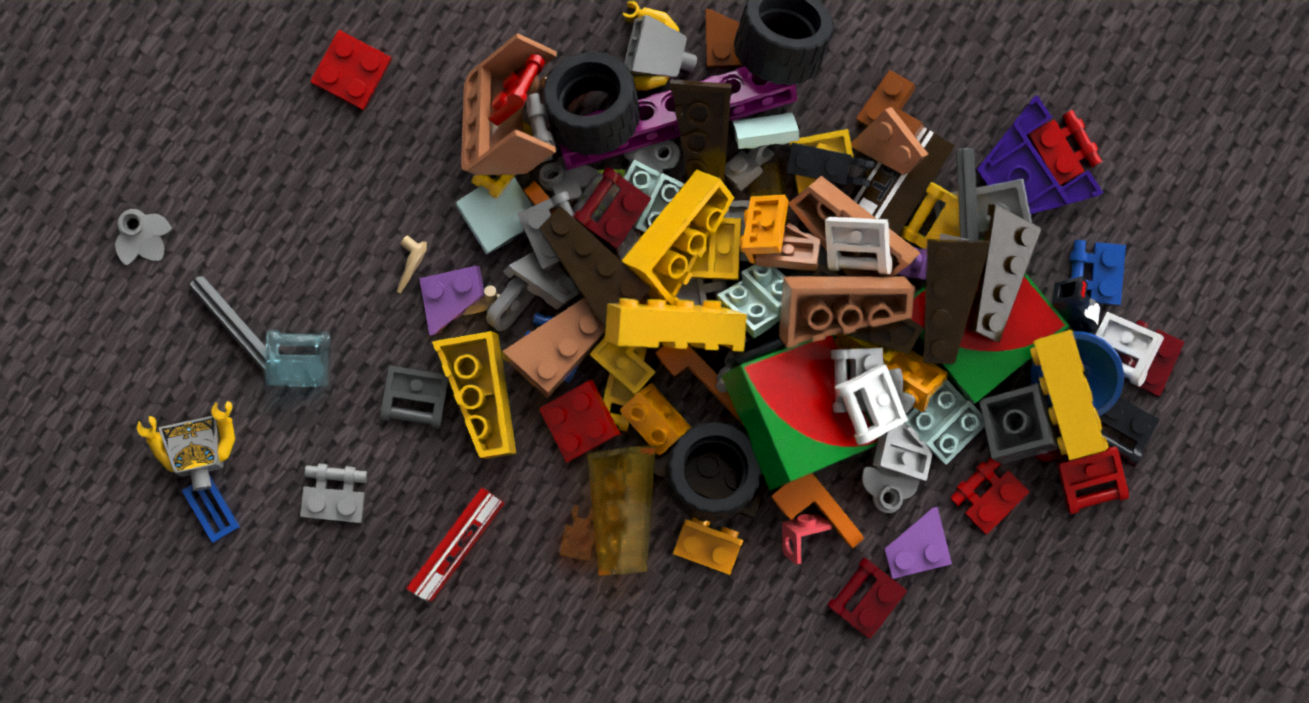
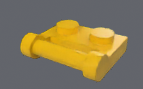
(946, 223)

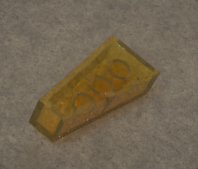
(622, 507)

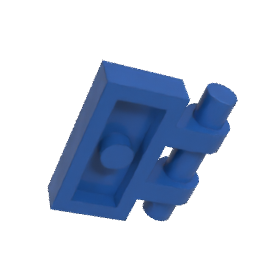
(1106, 270)

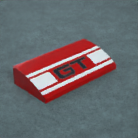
(456, 545)

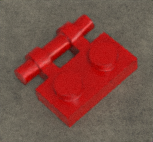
(1056, 152)
(995, 502)

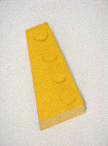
(679, 236)
(675, 324)
(480, 390)
(1069, 395)

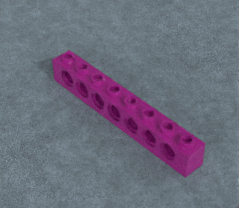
(663, 124)

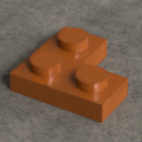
(893, 93)

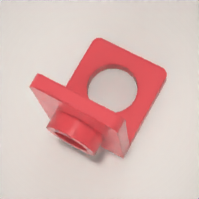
(797, 528)

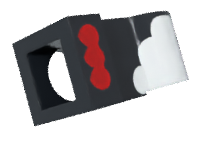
(1076, 306)

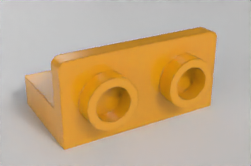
(764, 225)
(918, 377)
(655, 418)
(708, 546)

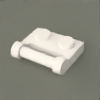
(858, 236)
(1132, 341)
(880, 401)

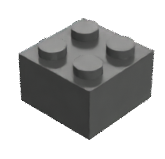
(1019, 424)

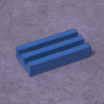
(201, 516)

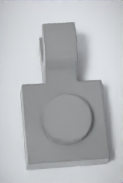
(746, 167)

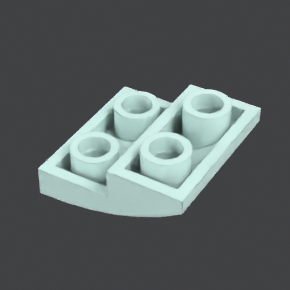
(765, 130)
(656, 186)
(492, 219)
(757, 296)
(946, 423)

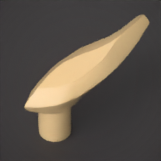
(416, 255)
(490, 296)

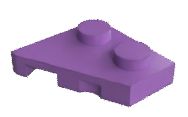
(449, 295)
(919, 547)

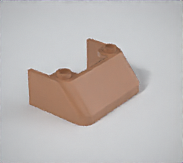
(505, 147)

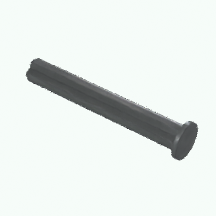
(967, 193)
(230, 321)

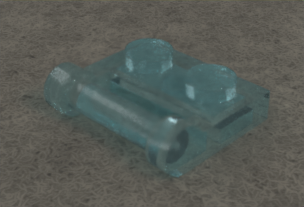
(297, 369)

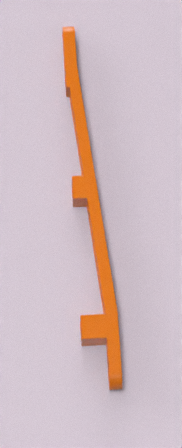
(791, 497)

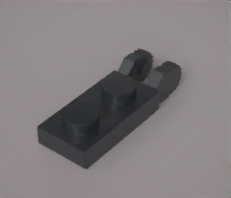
(819, 162)

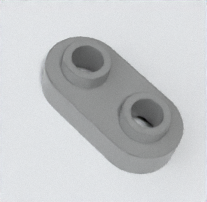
(509, 304)

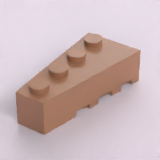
(824, 201)
(840, 304)
(556, 347)

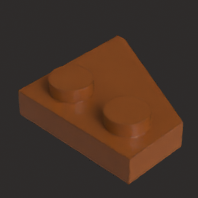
(720, 40)

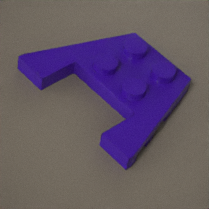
(1017, 159)

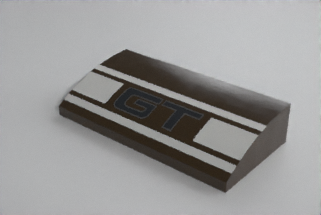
(897, 195)

